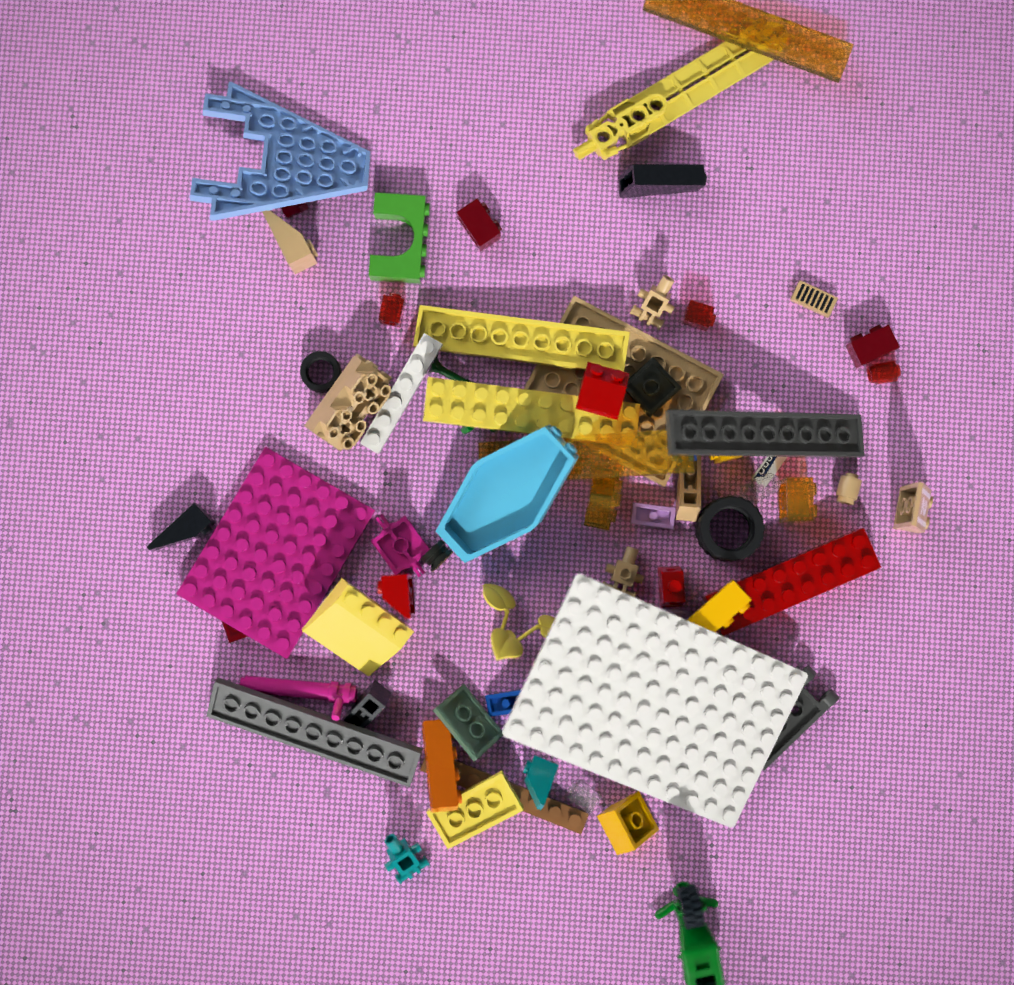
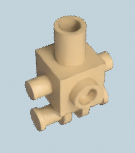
(655, 302)
(625, 571)

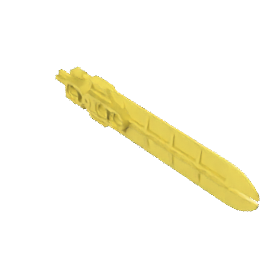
(652, 120)

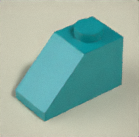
(539, 779)

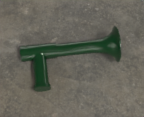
(437, 367)

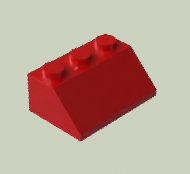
(398, 592)

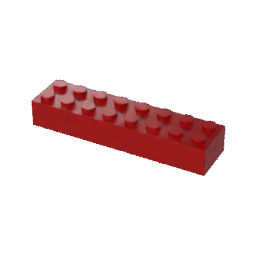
(803, 577)

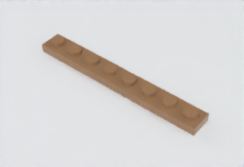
(553, 811)

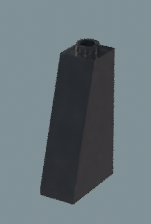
(661, 179)

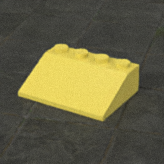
(357, 628)

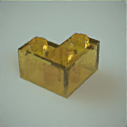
(602, 501)

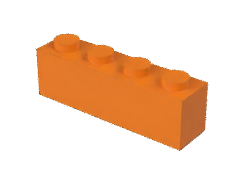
(440, 767)

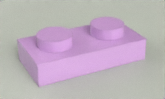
(652, 516)

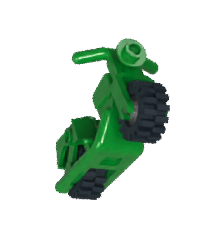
(697, 943)

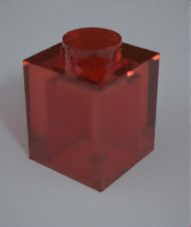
(392, 310)
(699, 315)

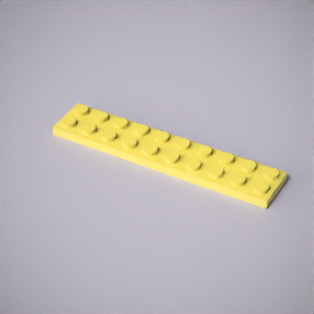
(522, 339)
(518, 410)

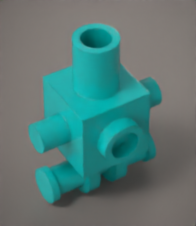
(404, 858)

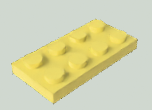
(480, 809)

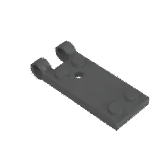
(797, 723)

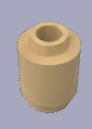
(848, 489)

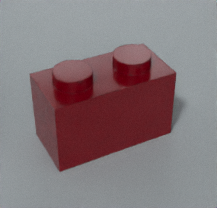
(479, 224)
(872, 346)

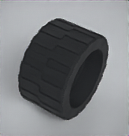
(755, 524)

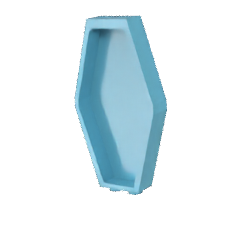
(507, 493)

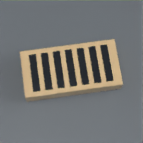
(813, 299)

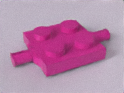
(400, 545)

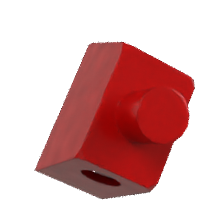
(671, 586)

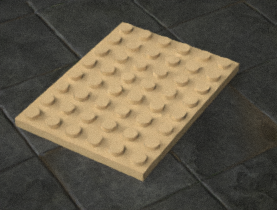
(694, 377)

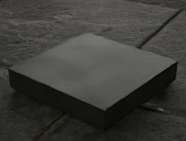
(651, 387)

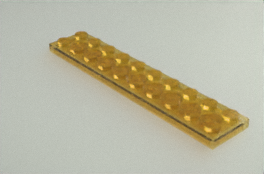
(759, 33)
(617, 455)

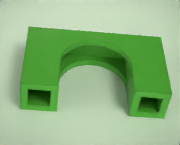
(413, 212)

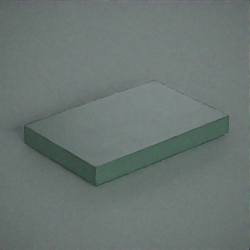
(468, 722)

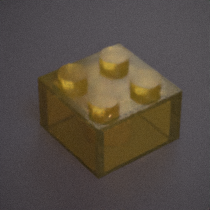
(797, 500)

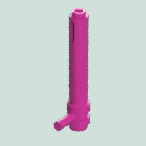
(333, 692)

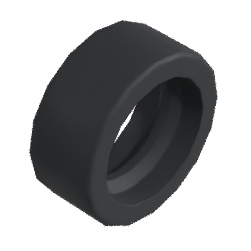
(309, 360)

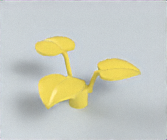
(504, 641)

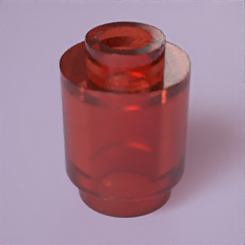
(883, 372)

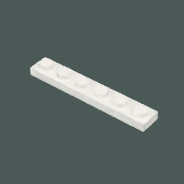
(401, 393)

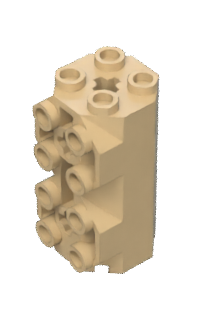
(354, 395)

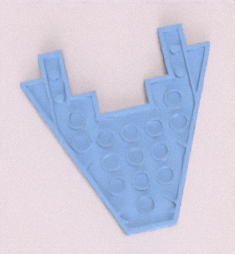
(297, 161)

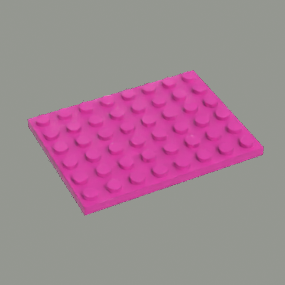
(276, 552)

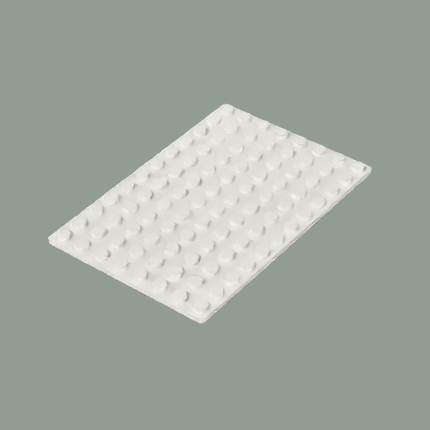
(654, 701)

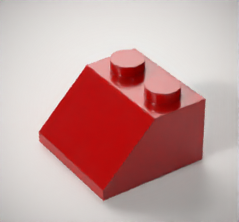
(602, 390)

